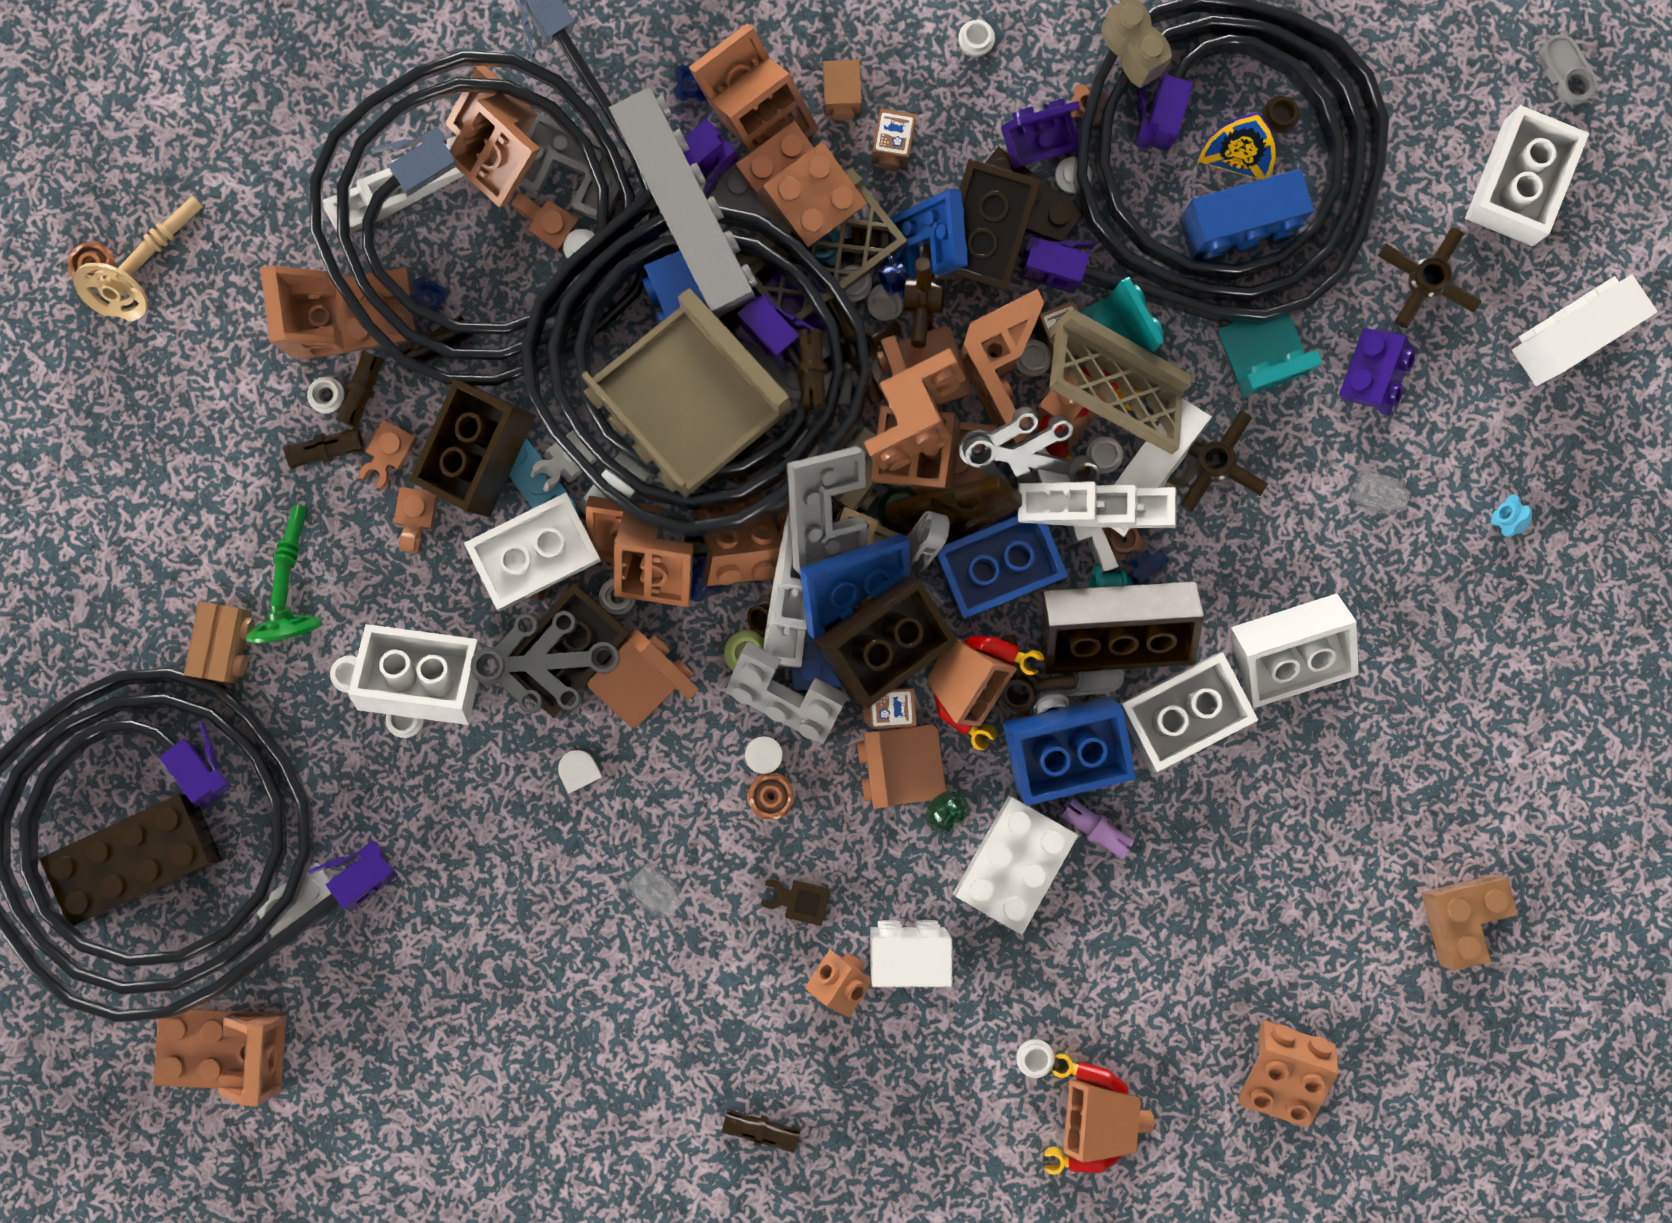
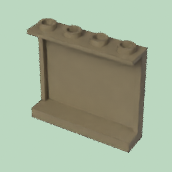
(688, 396)

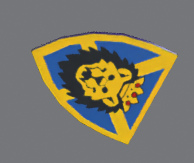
(1242, 147)

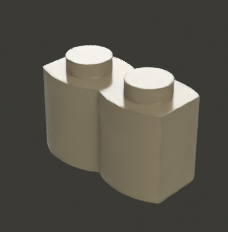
(1131, 36)

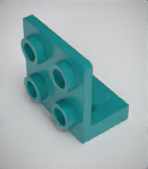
(1126, 315)
(1266, 354)

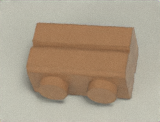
(219, 643)

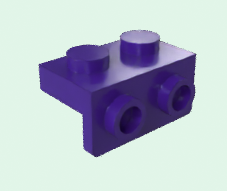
(1041, 134)
(1378, 370)

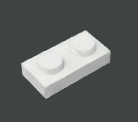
(311, 894)

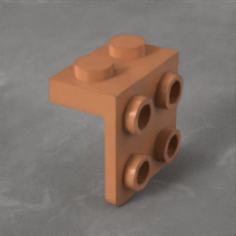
(901, 355)
(741, 553)
(641, 679)
(902, 765)
(1290, 1074)

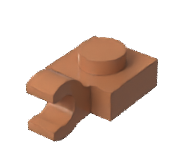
(548, 223)
(415, 512)

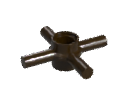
(1441, 271)
(924, 297)
(847, 339)
(1230, 470)
(1035, 686)

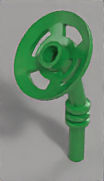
(281, 620)

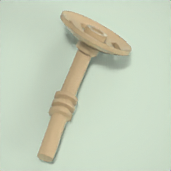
(119, 279)

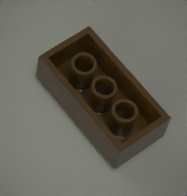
(1121, 627)
(130, 860)

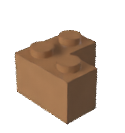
(1457, 917)

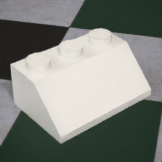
(1296, 650)

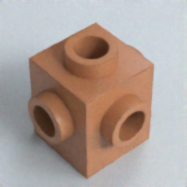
(840, 982)

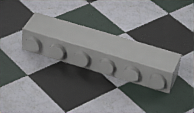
(683, 203)

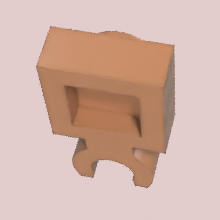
(390, 448)

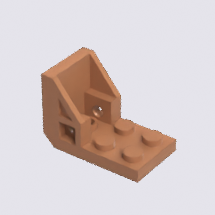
(312, 318)
(1005, 336)
(222, 1051)

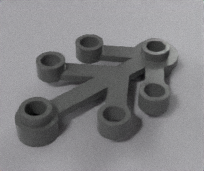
(1025, 453)
(538, 662)

